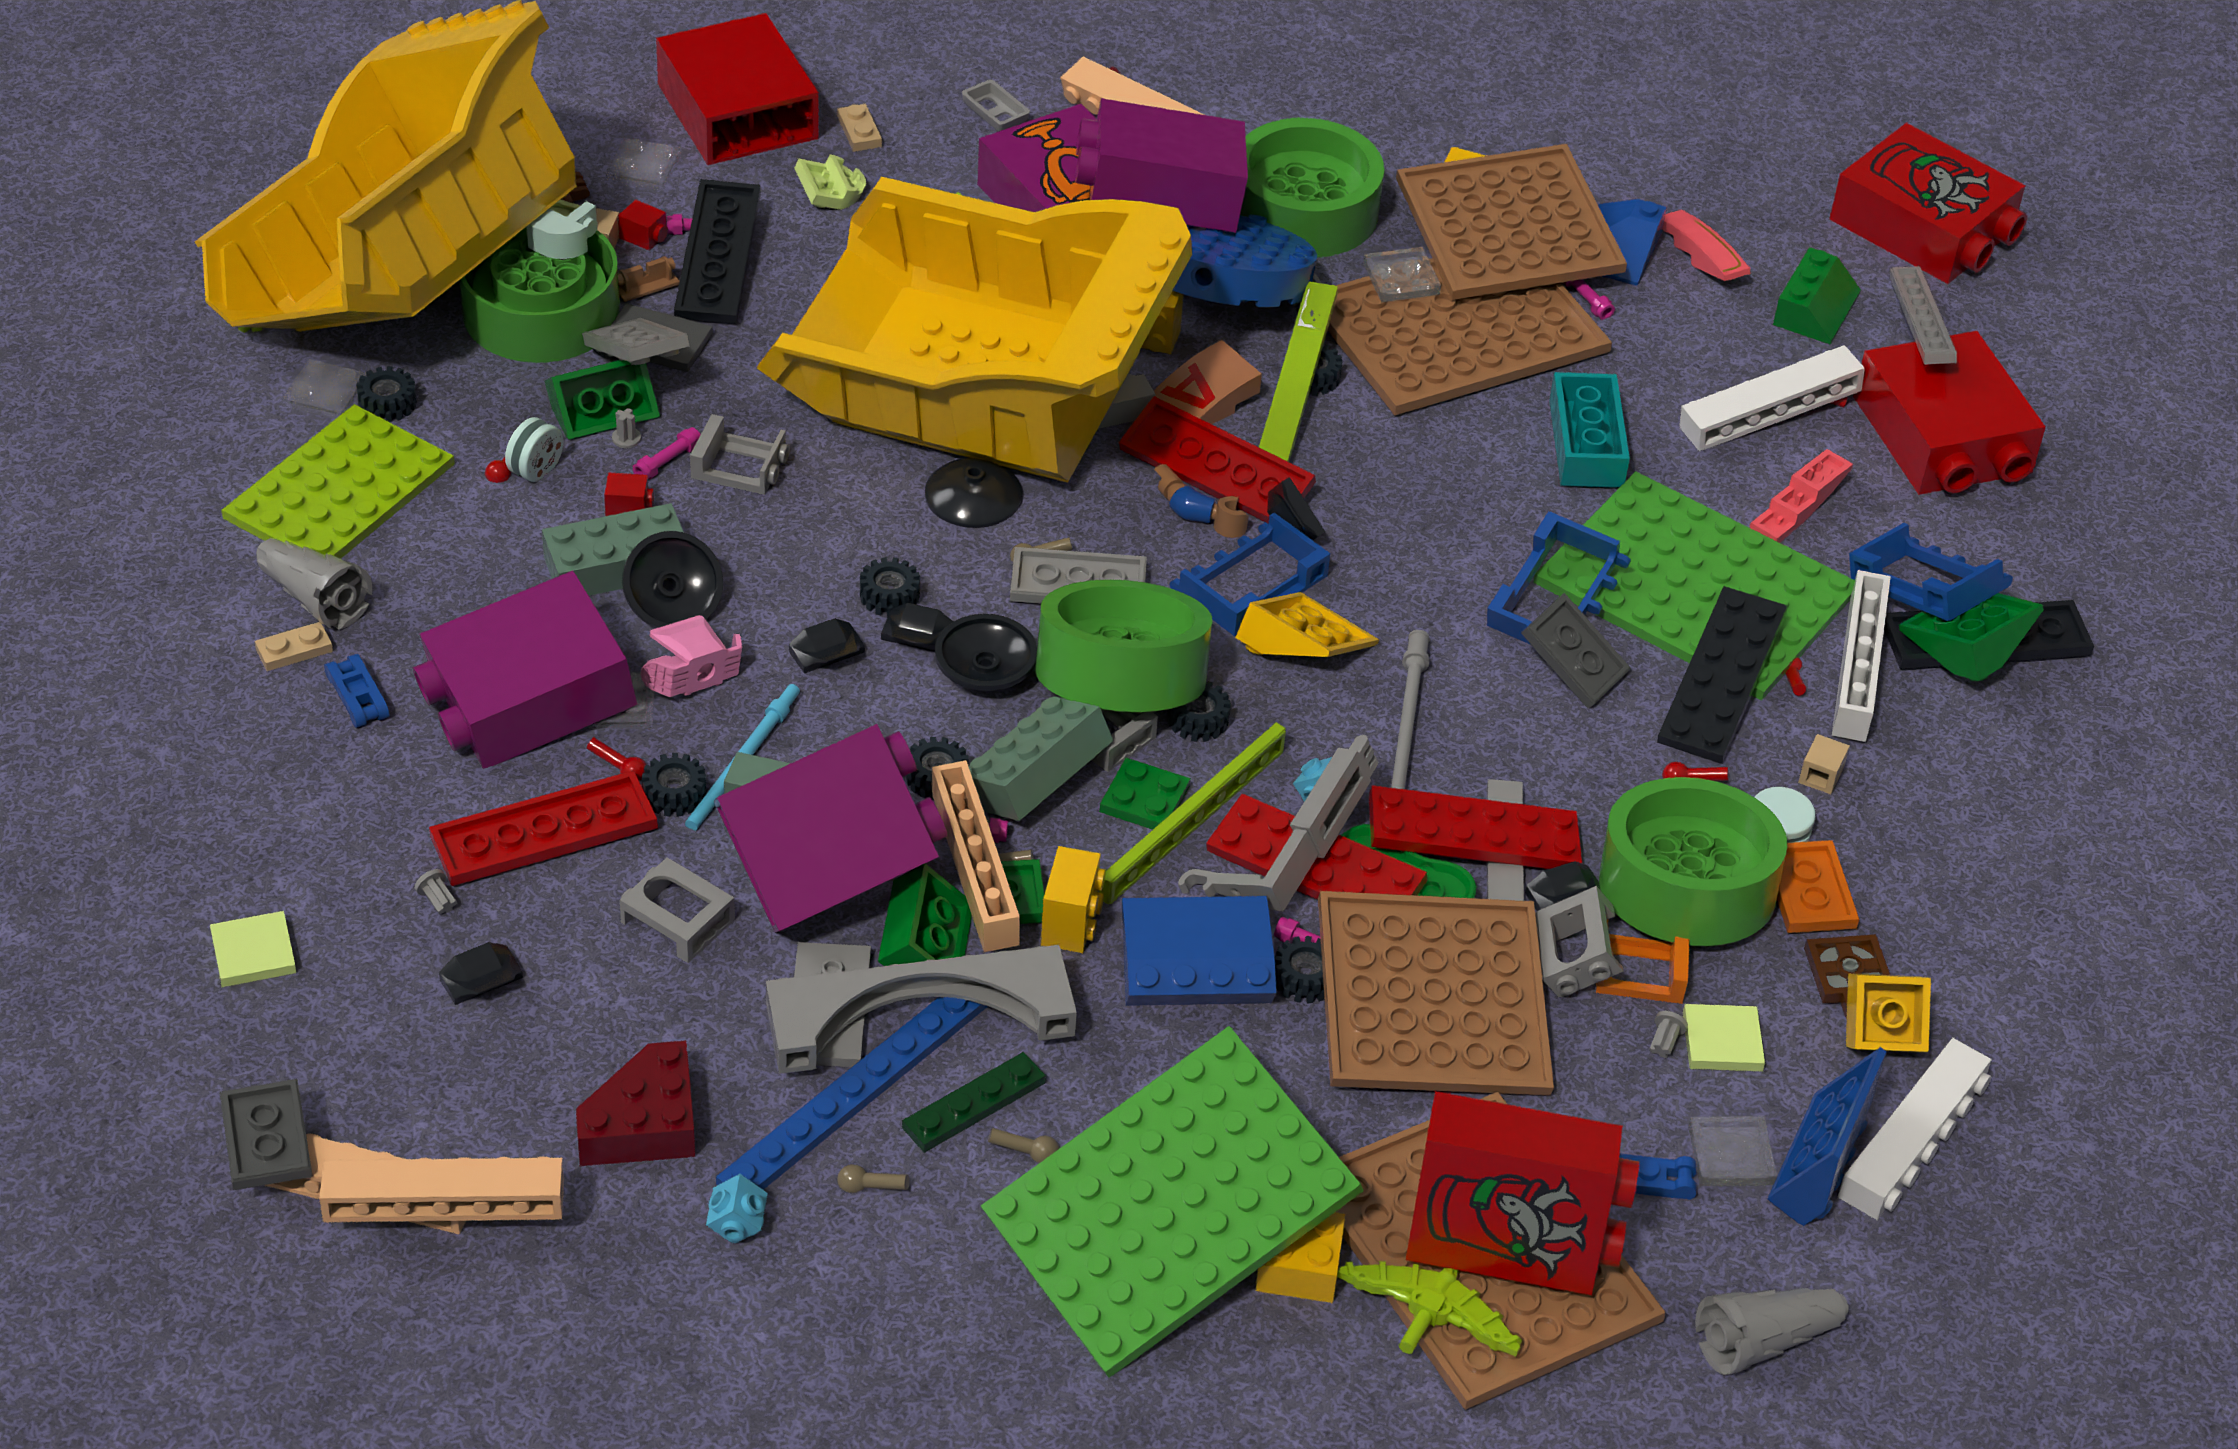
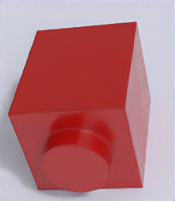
(642, 225)
(627, 493)

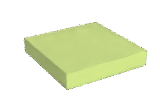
(253, 948)
(1723, 1037)

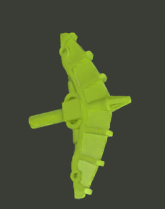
(1433, 1300)

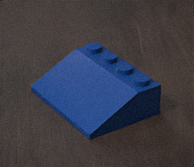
(1198, 951)
(1826, 1142)

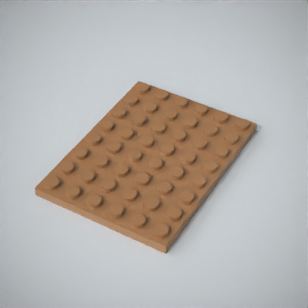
(1447, 348)
(1550, 1321)

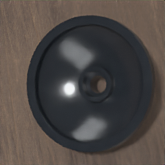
(973, 493)
(684, 563)
(986, 652)

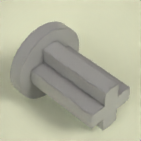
(626, 434)
(434, 888)
(1669, 1027)

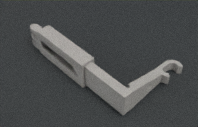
(1312, 836)

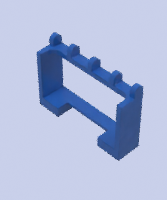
(1569, 532)
(1311, 568)
(1935, 595)

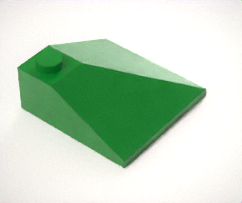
(1977, 639)

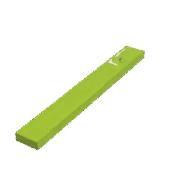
(1298, 369)
(1193, 813)

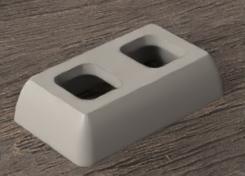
(1005, 105)

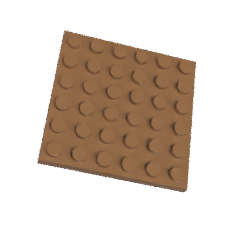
(1510, 221)
(1434, 994)

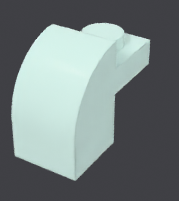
(561, 235)

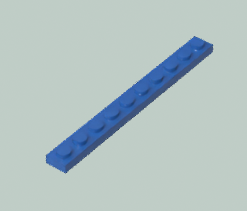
(852, 1091)

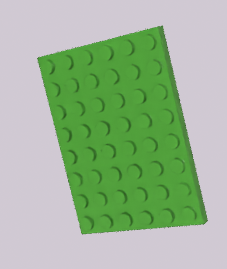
(1679, 567)
(1171, 1200)

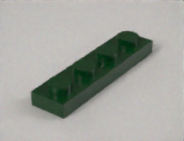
(973, 1102)

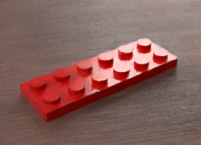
(1210, 457)
(542, 828)
(1473, 828)
(1257, 832)

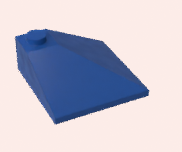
(1636, 229)

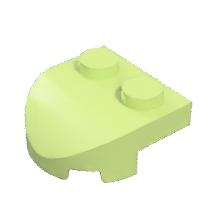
(830, 183)

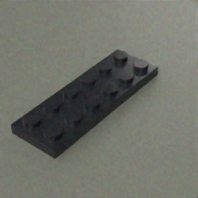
(717, 251)
(2055, 634)
(1722, 674)

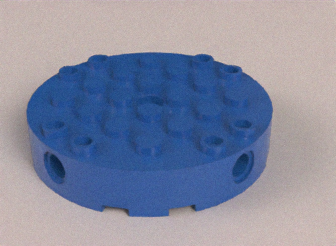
(1248, 265)

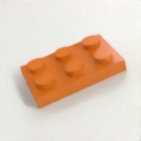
(1815, 890)

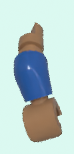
(1201, 508)

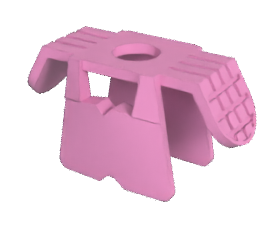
(694, 651)

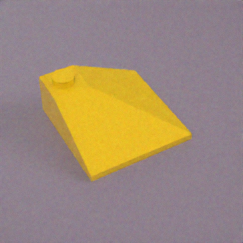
(1299, 628)

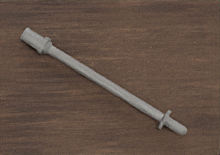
(1415, 661)

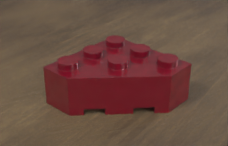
(640, 1110)

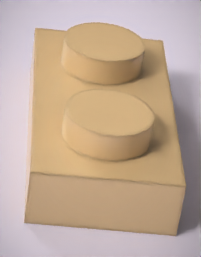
(859, 127)
(293, 646)

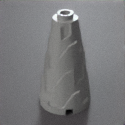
(320, 582)
(1763, 1323)

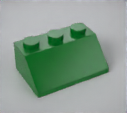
(1817, 297)
(590, 397)
(924, 919)

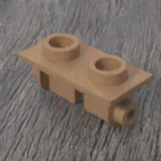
(637, 283)

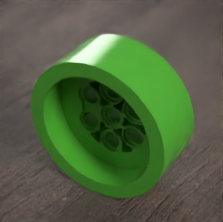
(1314, 182)
(538, 304)
(1123, 645)
(1692, 861)

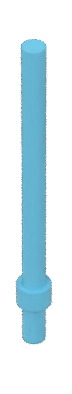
(775, 713)

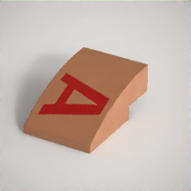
(1211, 383)

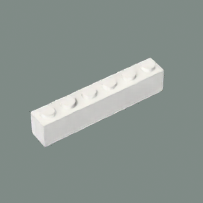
(1771, 398)
(1861, 656)
(1915, 1128)

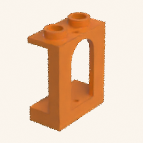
(1674, 952)

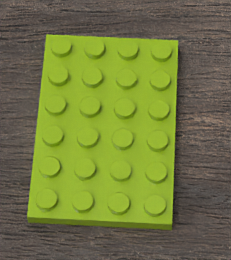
(339, 484)

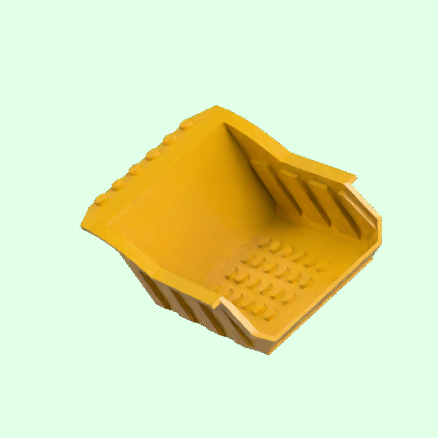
(408, 183)
(983, 322)

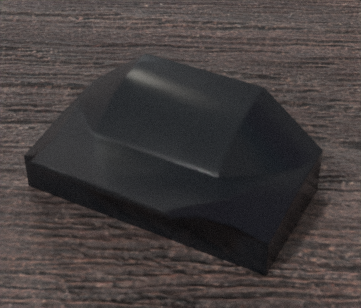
(1290, 505)
(914, 626)
(825, 645)
(1560, 883)
(479, 971)

